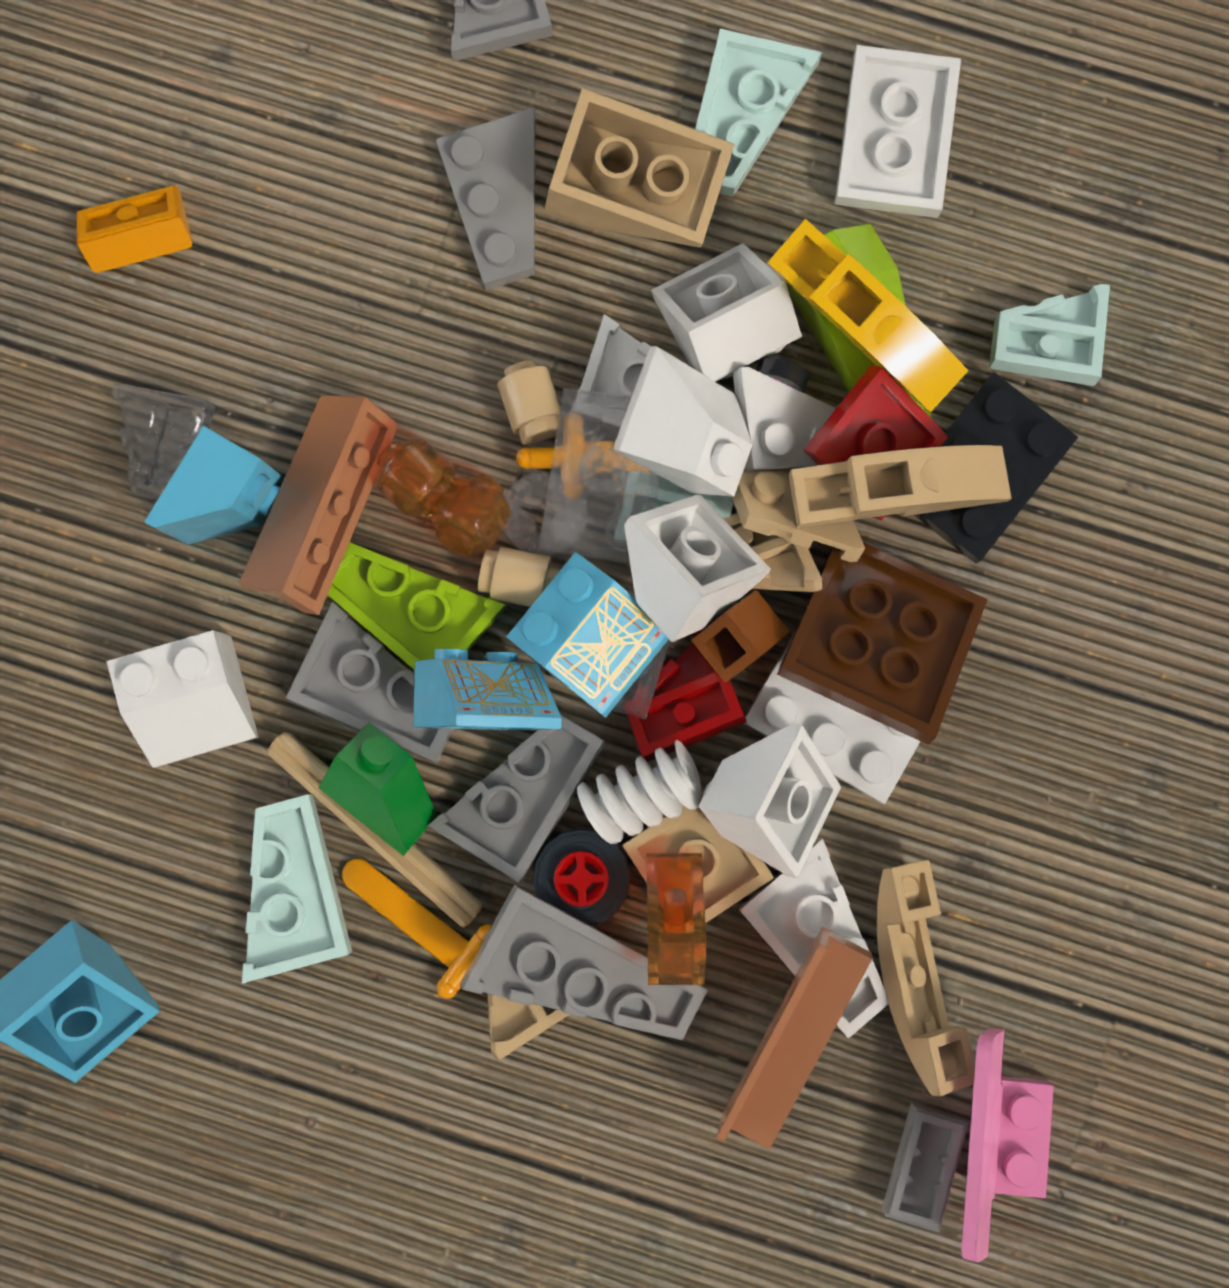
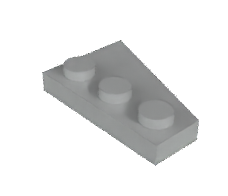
(494, 190)

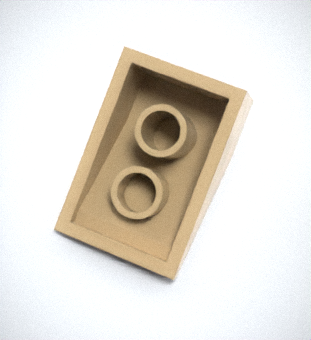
(637, 173)

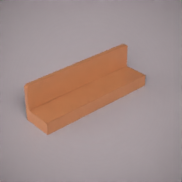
(319, 502)
(795, 1039)

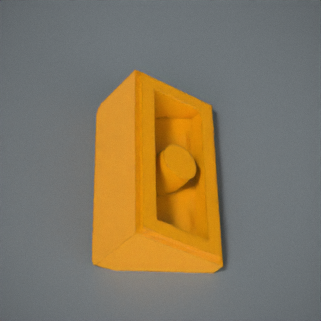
(133, 229)

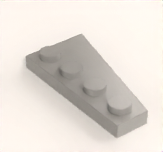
(569, 966)

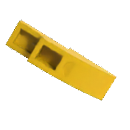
(868, 315)

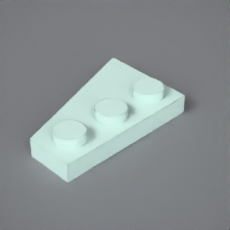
(749, 95)
(294, 895)

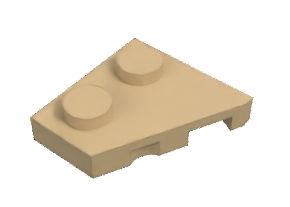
(767, 508)

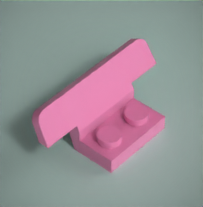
(1006, 1141)

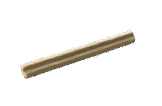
(414, 865)

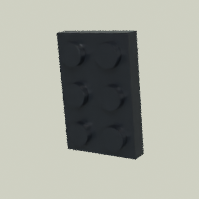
(1031, 450)

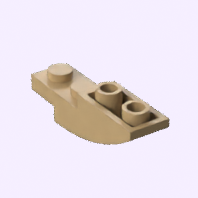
(899, 483)

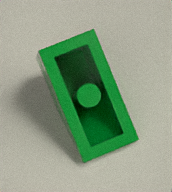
(380, 788)

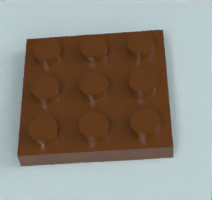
(884, 640)

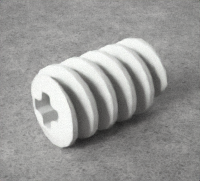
(642, 797)

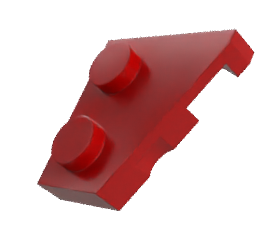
(686, 705)

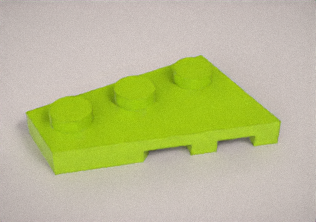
(408, 607)

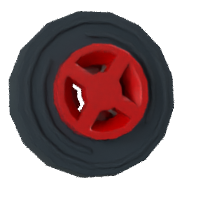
(582, 894)

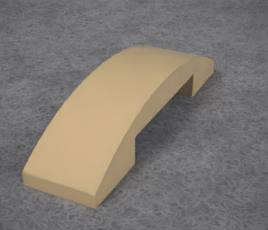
(912, 982)

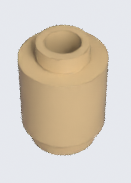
(530, 402)
(515, 575)

